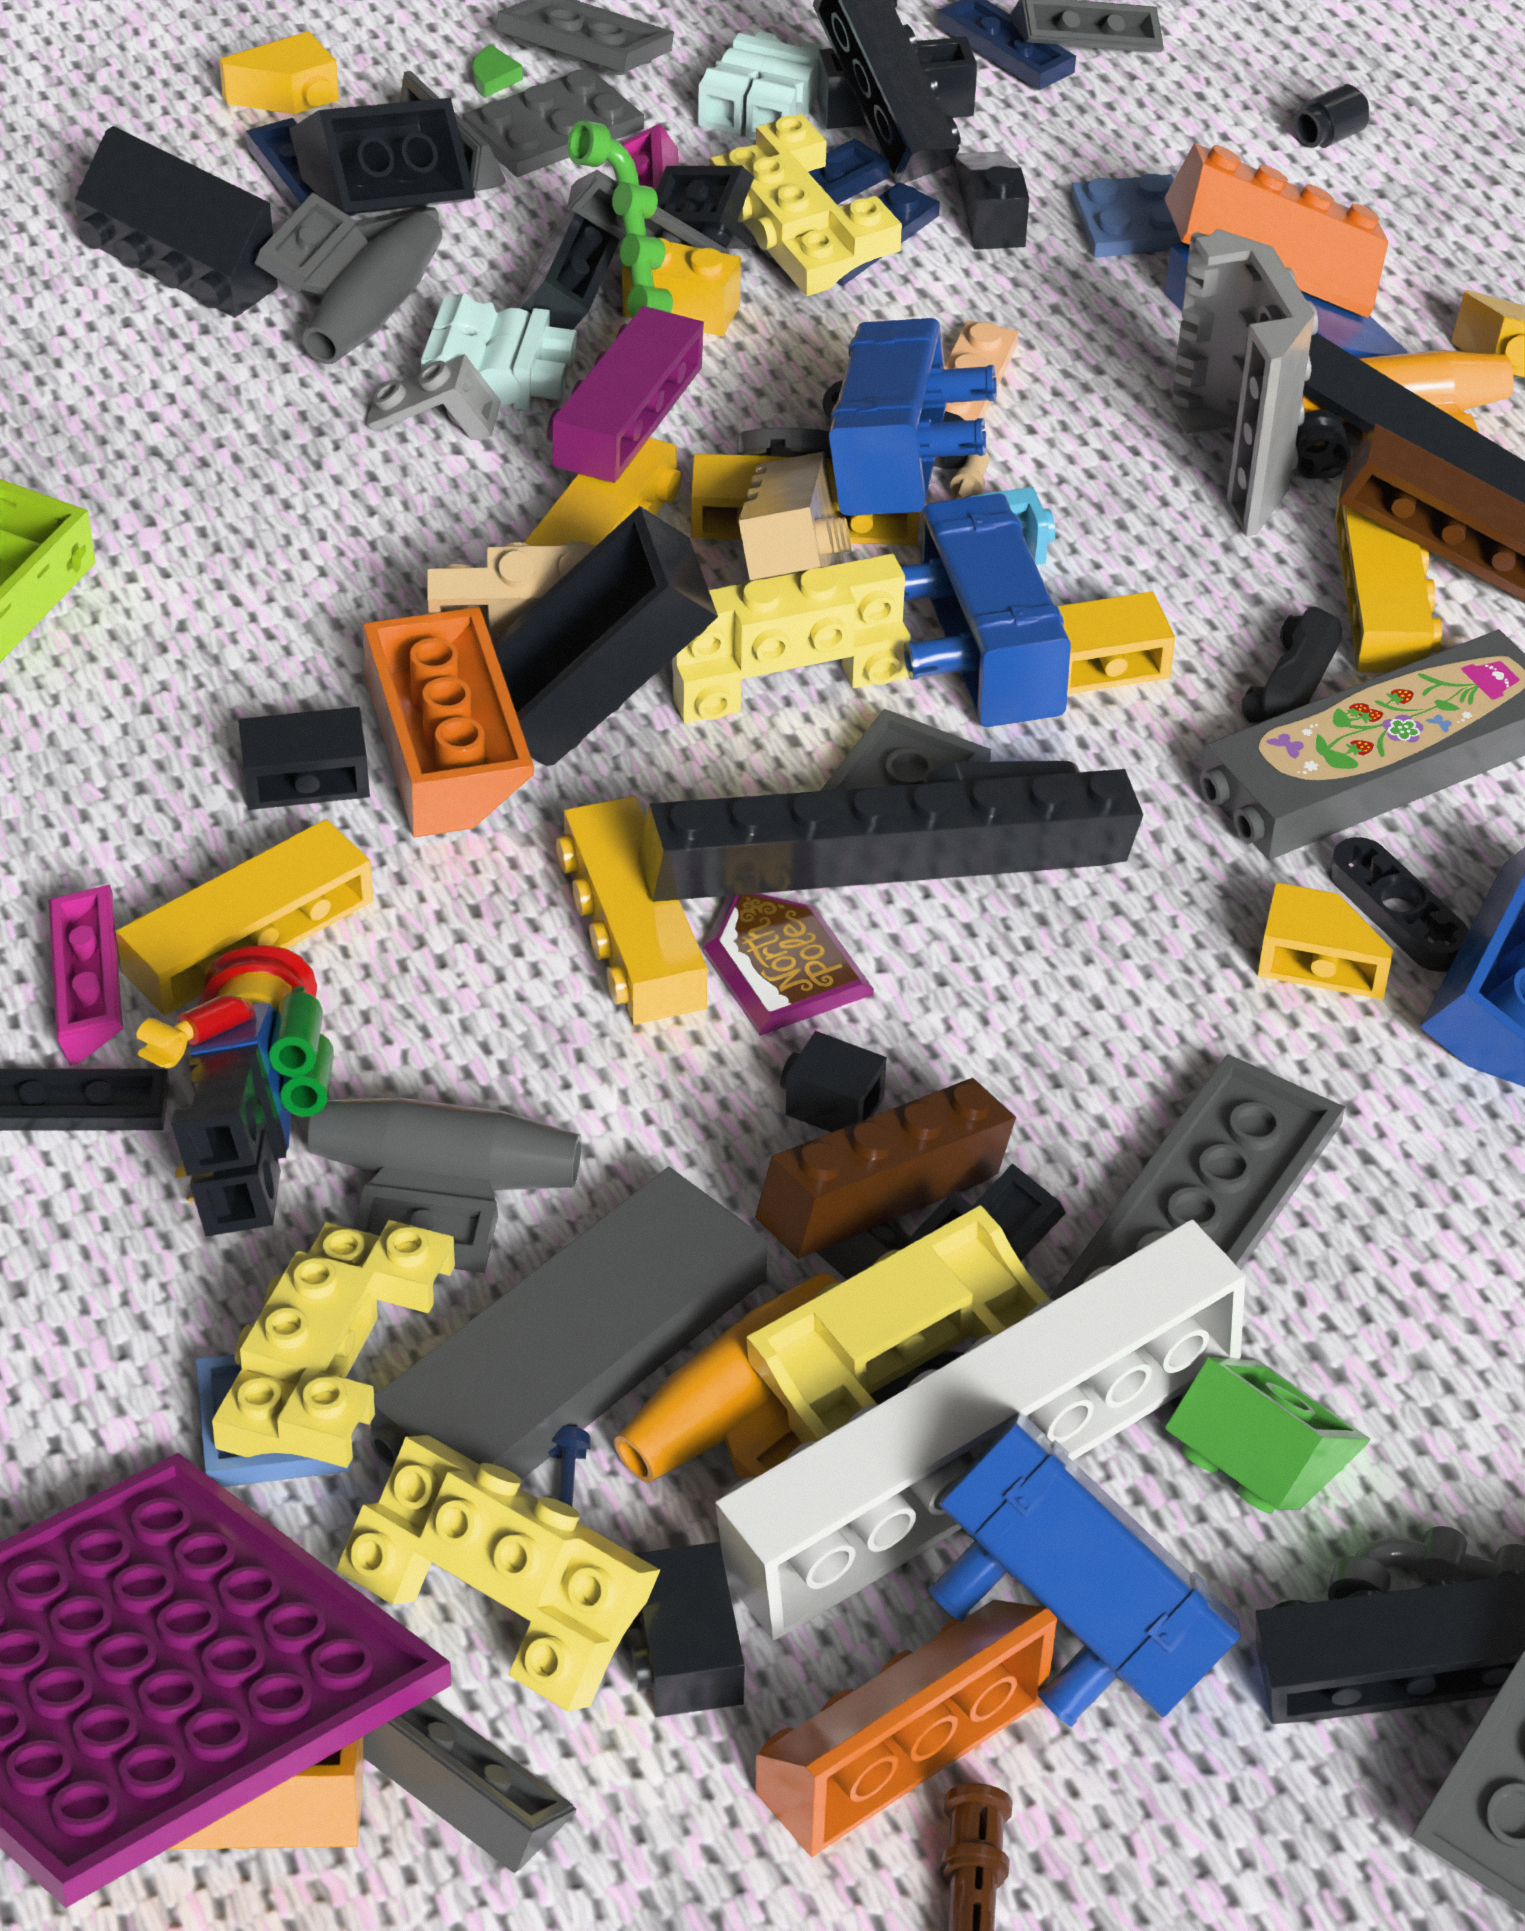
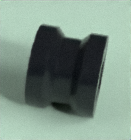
(1322, 445)

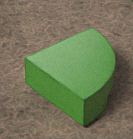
(495, 71)

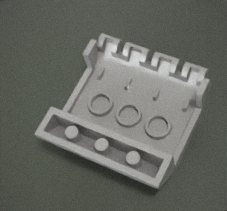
(1245, 364)

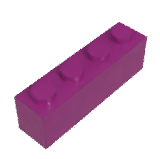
(626, 394)

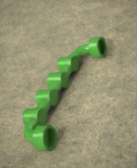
(591, 146)

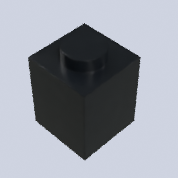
(833, 1083)

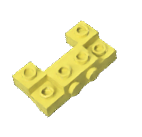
(797, 218)
(792, 623)
(891, 1321)
(310, 1333)
(511, 1548)

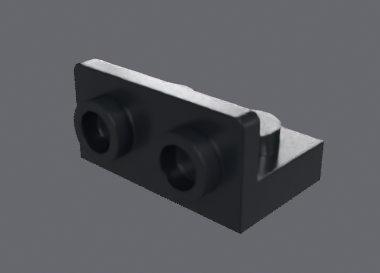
(708, 200)

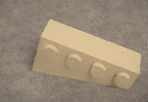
(792, 519)

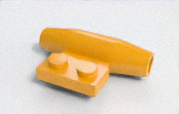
(1445, 379)
(717, 1401)

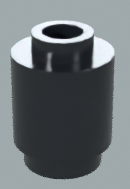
(1332, 116)

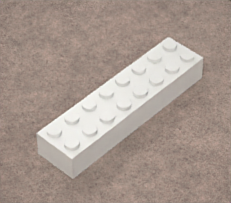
(1074, 1367)

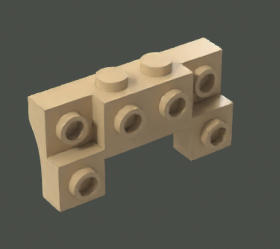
(508, 586)

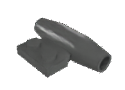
(359, 279)
(442, 1164)

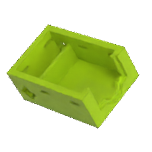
(42, 556)

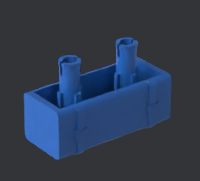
(894, 413)
(991, 610)
(1089, 1567)

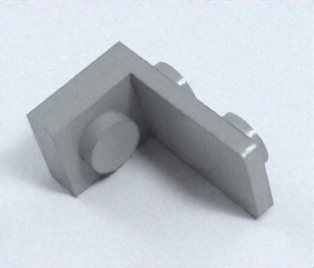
(452, 383)

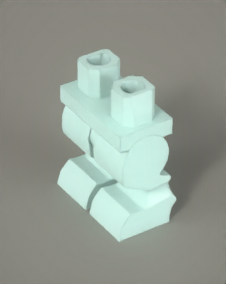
(758, 84)
(509, 348)

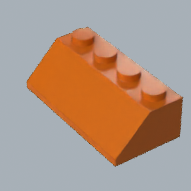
(1328, 246)
(444, 718)
(906, 1722)

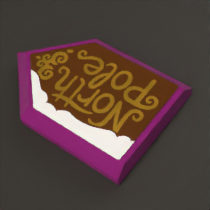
(781, 961)

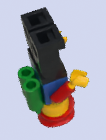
(250, 1068)

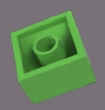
(1262, 1433)

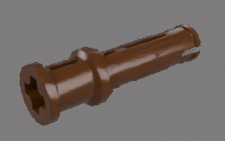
(975, 1857)

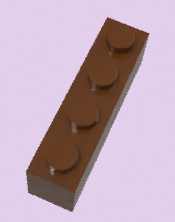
(1438, 508)
(884, 1167)

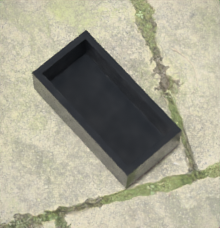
(603, 632)

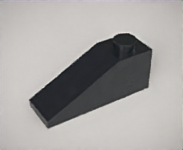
(993, 199)

